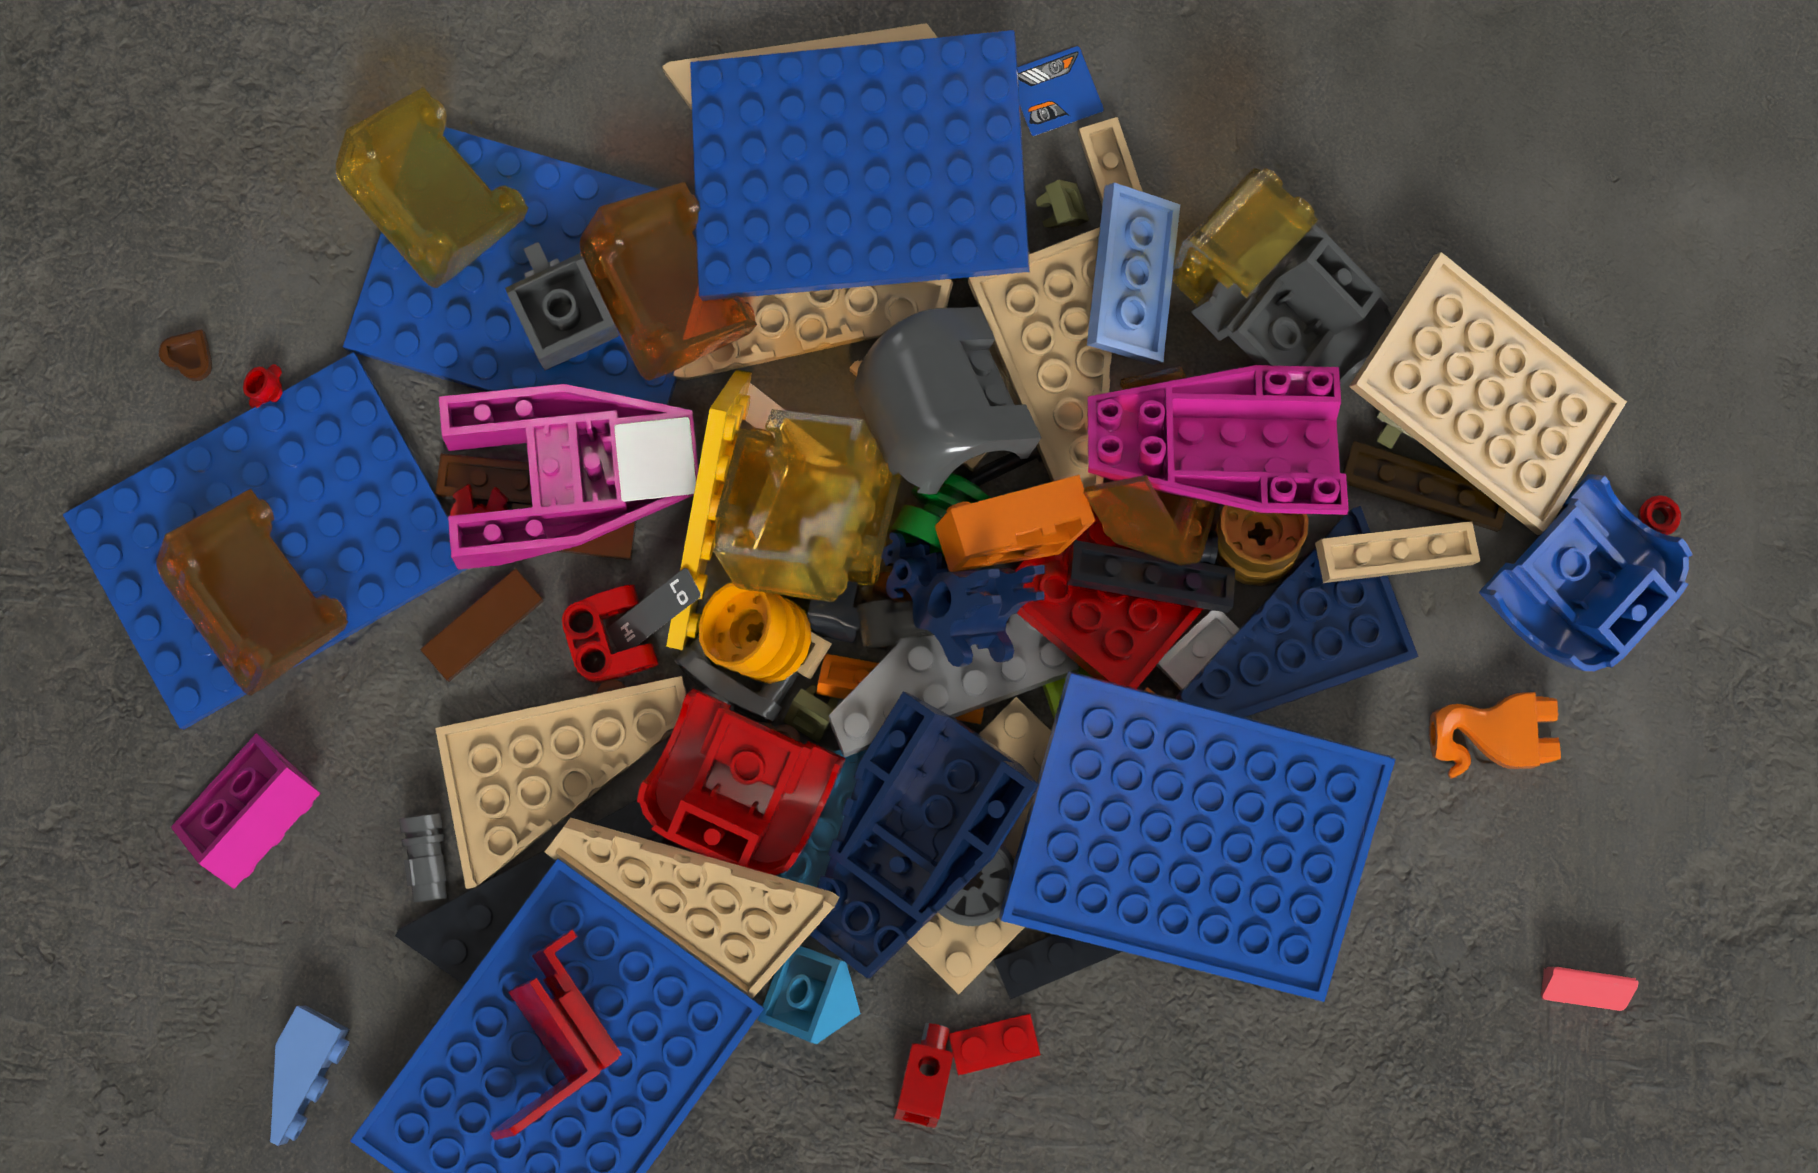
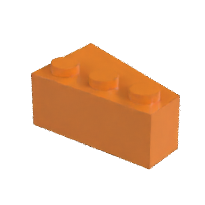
(1015, 525)

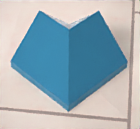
(810, 996)

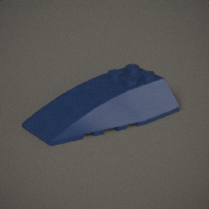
(916, 830)

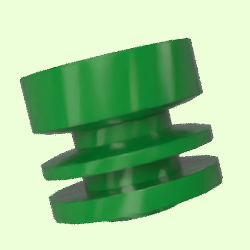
(921, 522)

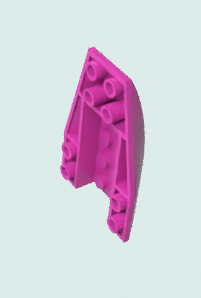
(1228, 438)

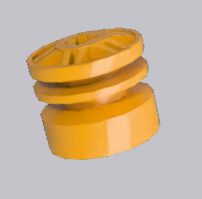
(754, 633)

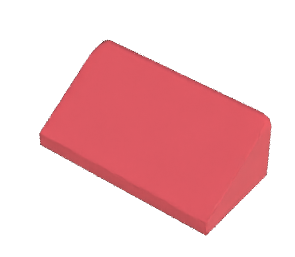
(1587, 988)

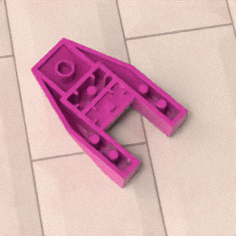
(569, 467)

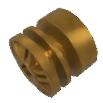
(1253, 563)

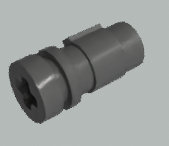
(425, 861)

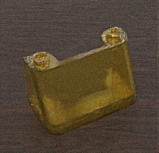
(424, 189)

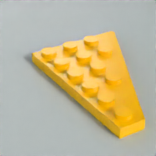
(717, 450)

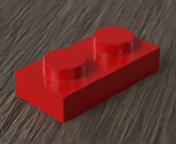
(994, 1044)

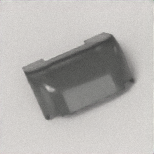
(1305, 312)
(939, 397)

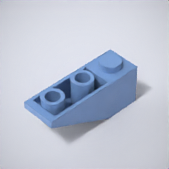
(301, 1061)

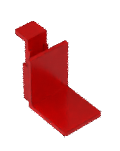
(566, 1030)

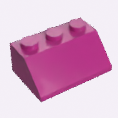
(245, 811)

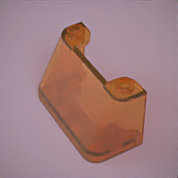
(648, 279)
(246, 592)

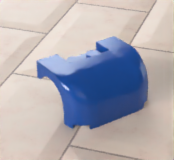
(1590, 581)

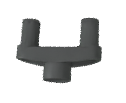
(756, 705)

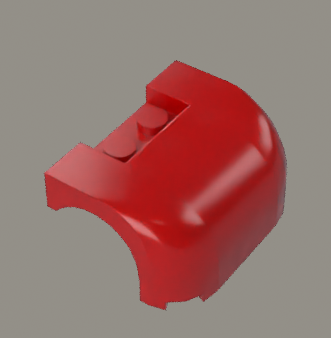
(737, 787)

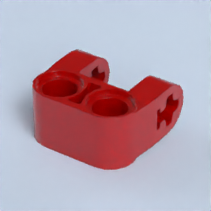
(604, 606)

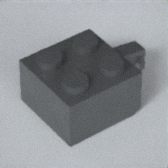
(560, 308)

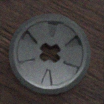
(983, 904)

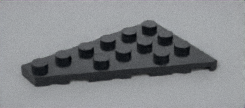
(467, 927)

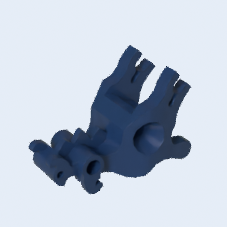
(959, 605)

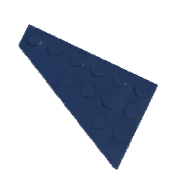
(1306, 639)

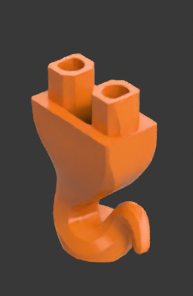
(1502, 732)

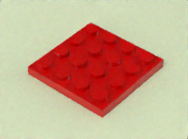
(1103, 631)

